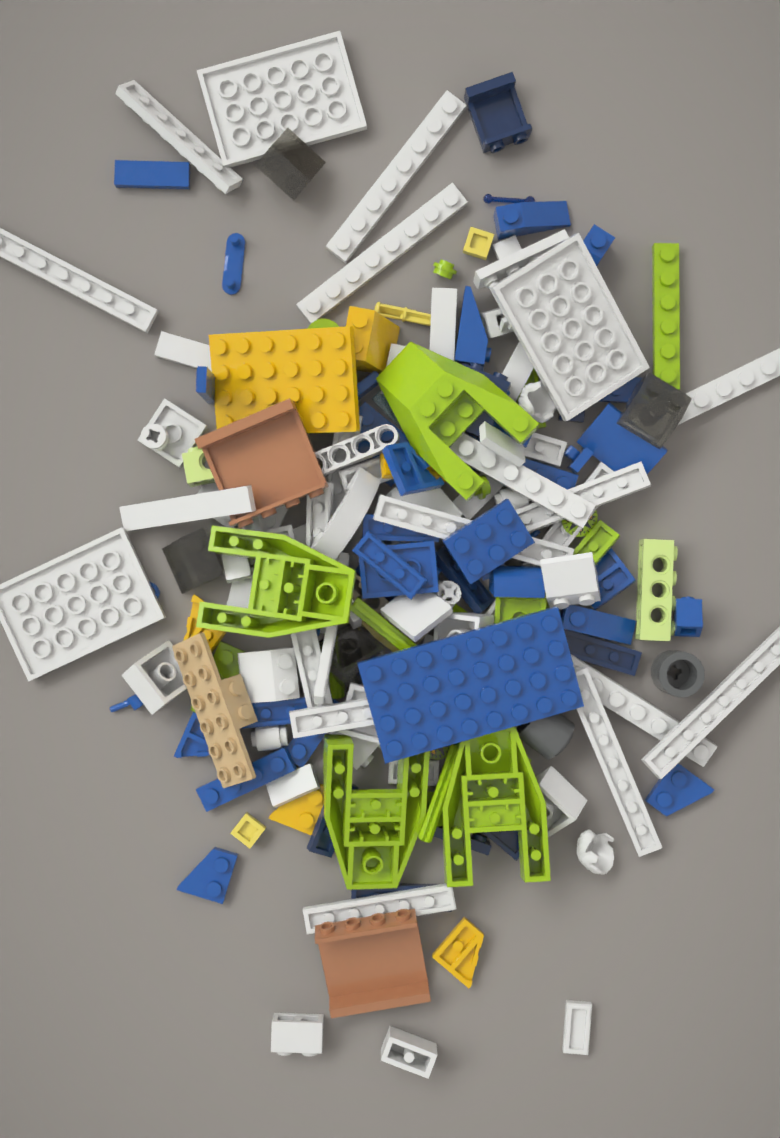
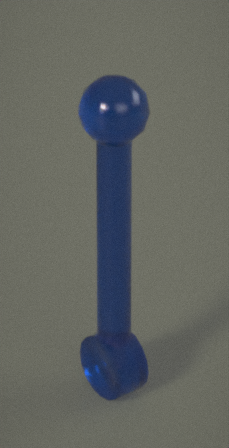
(488, 199)

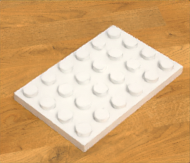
(289, 87)
(570, 327)
(77, 604)

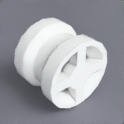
(158, 441)
(449, 590)

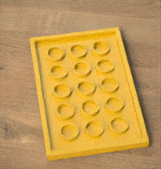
(300, 364)

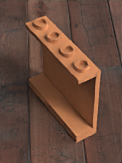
(373, 963)

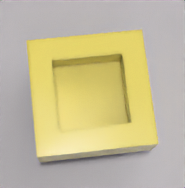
(478, 243)
(248, 830)

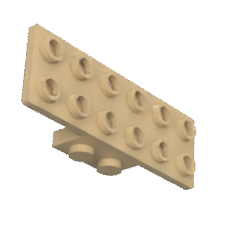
(220, 708)

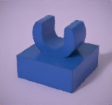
(578, 458)

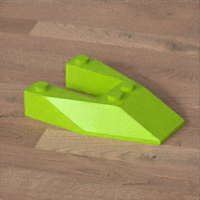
(439, 402)
(290, 587)
(494, 792)
(372, 827)

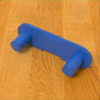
(233, 264)

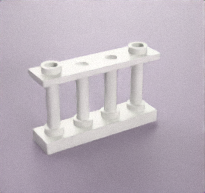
(492, 273)

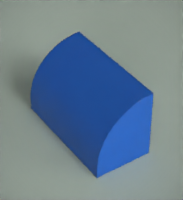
(517, 582)

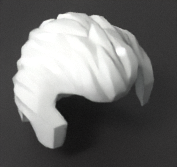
(537, 402)
(595, 852)

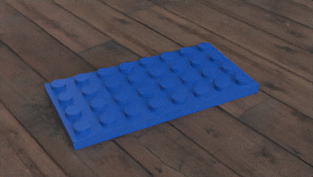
(470, 684)

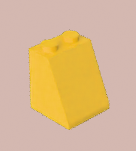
(371, 338)

